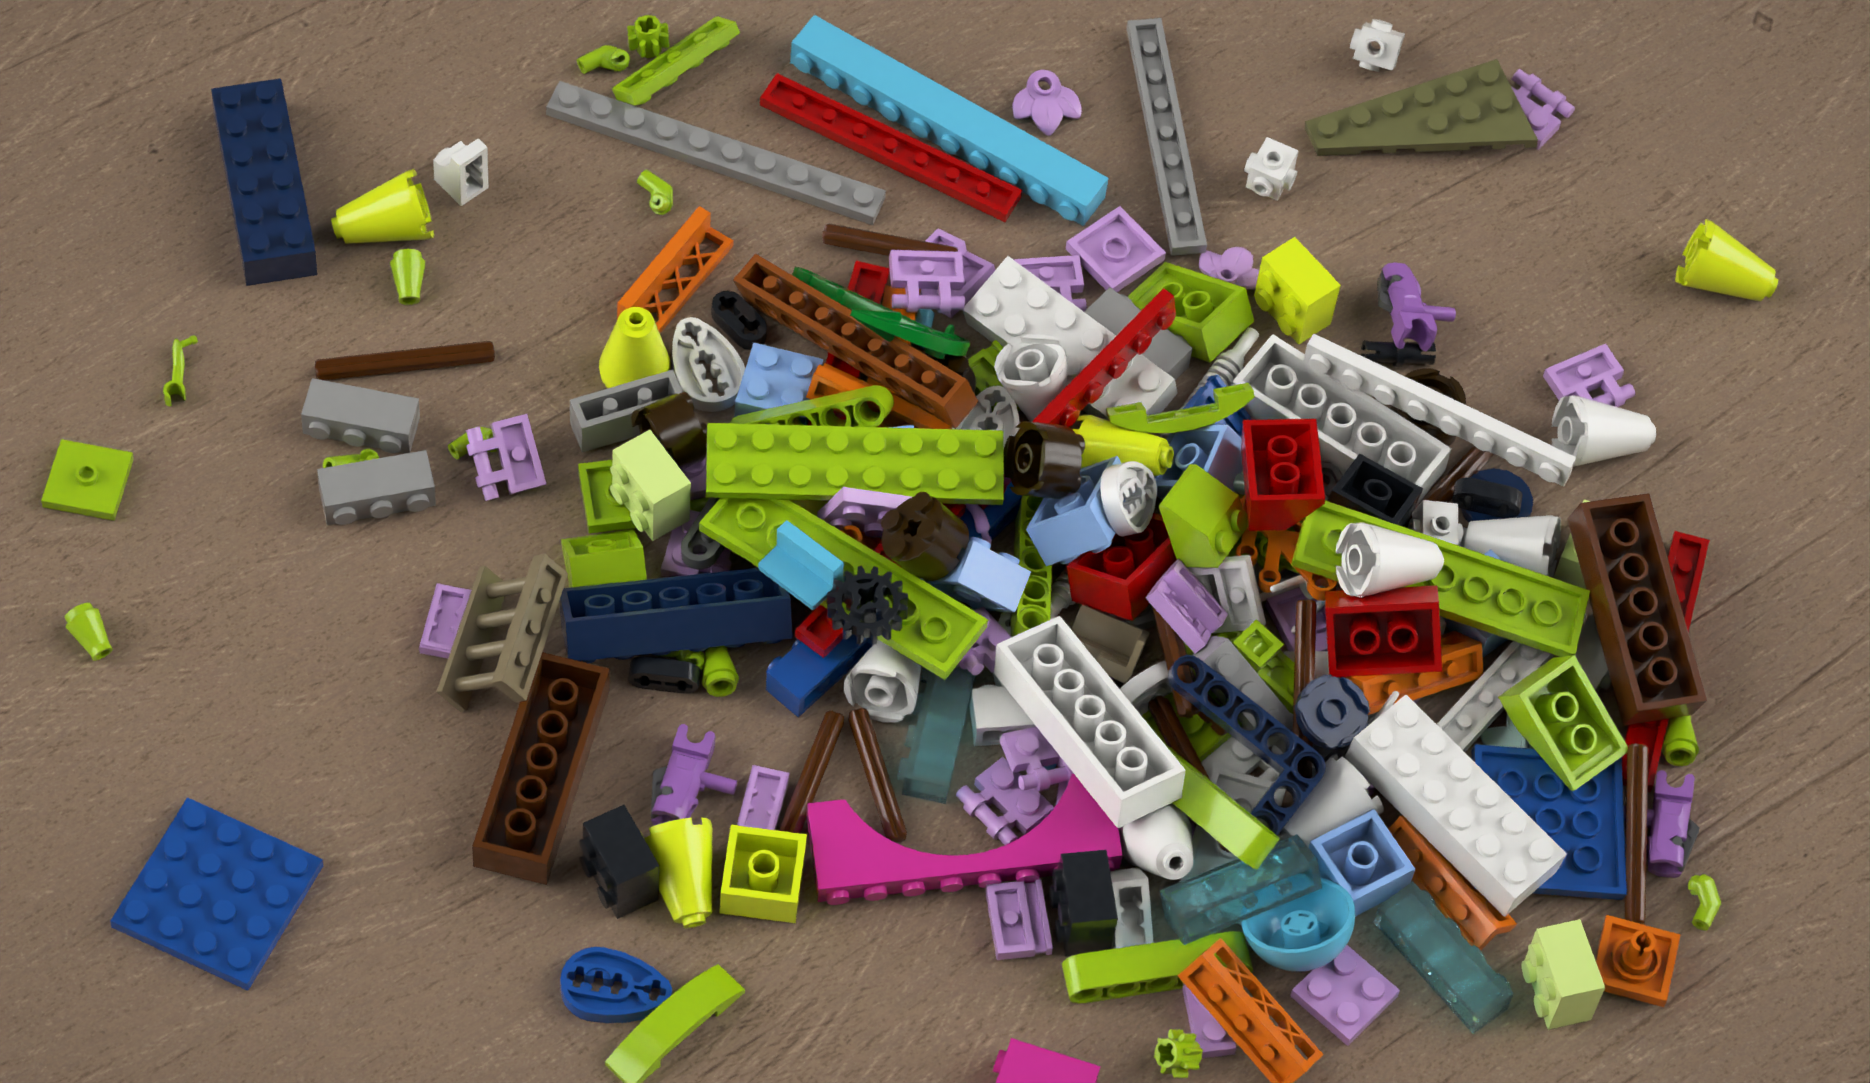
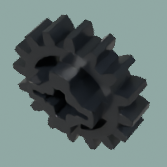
(867, 605)

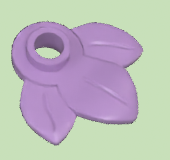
(1048, 105)
(1232, 267)

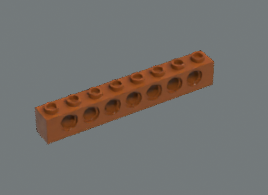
(834, 330)

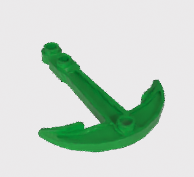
(885, 321)

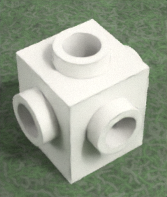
(1389, 41)
(1271, 169)
(1438, 521)

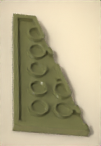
(1437, 115)

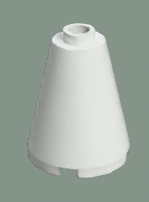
(1032, 372)
(1599, 430)
(1519, 541)
(1383, 560)
(884, 683)
(1333, 802)
(1159, 842)

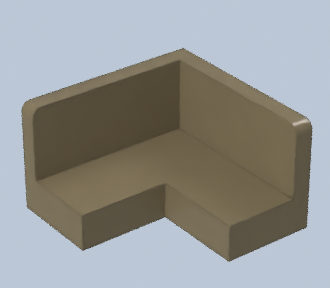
(1110, 641)

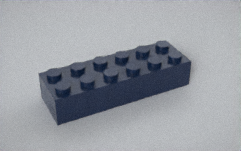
(264, 182)
(673, 615)

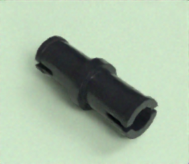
(1388, 353)

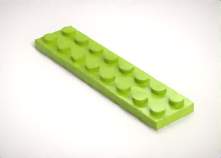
(820, 460)
(1470, 585)
(936, 627)

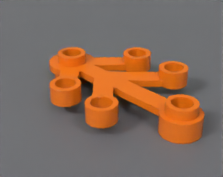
(1280, 543)

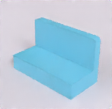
(801, 566)

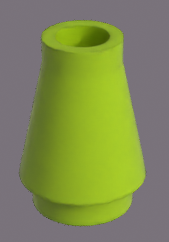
(408, 273)
(88, 629)
(719, 672)
(1680, 742)

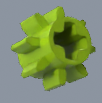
(648, 36)
(1178, 1053)

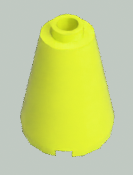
(386, 213)
(1724, 265)
(633, 349)
(1108, 440)
(685, 868)

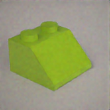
(1202, 518)
(604, 558)

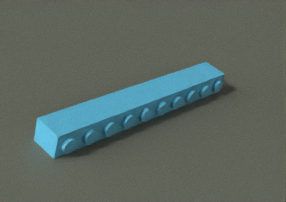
(948, 120)

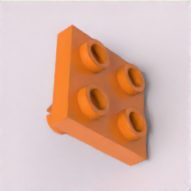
(1636, 960)

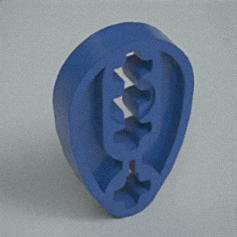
(611, 965)

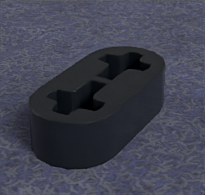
(734, 323)
(1487, 497)
(664, 675)

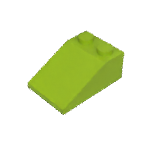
(1207, 308)
(1565, 721)

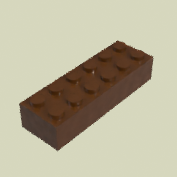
(1636, 609)
(541, 769)

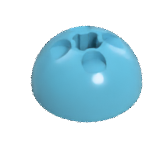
(1305, 930)

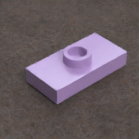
(443, 620)
(763, 798)

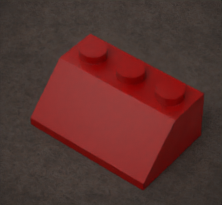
(1281, 472)

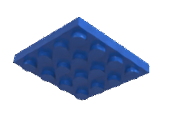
(1581, 821)
(217, 893)

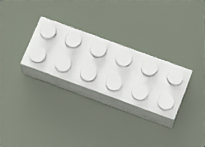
(1021, 304)
(1346, 417)
(1089, 721)
(1455, 805)

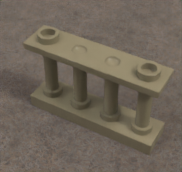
(524, 640)

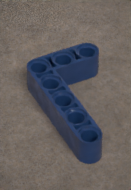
(1254, 740)

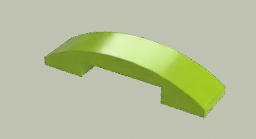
(1227, 401)
(1265, 656)
(672, 1022)

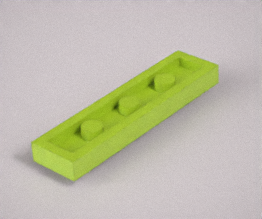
(676, 60)

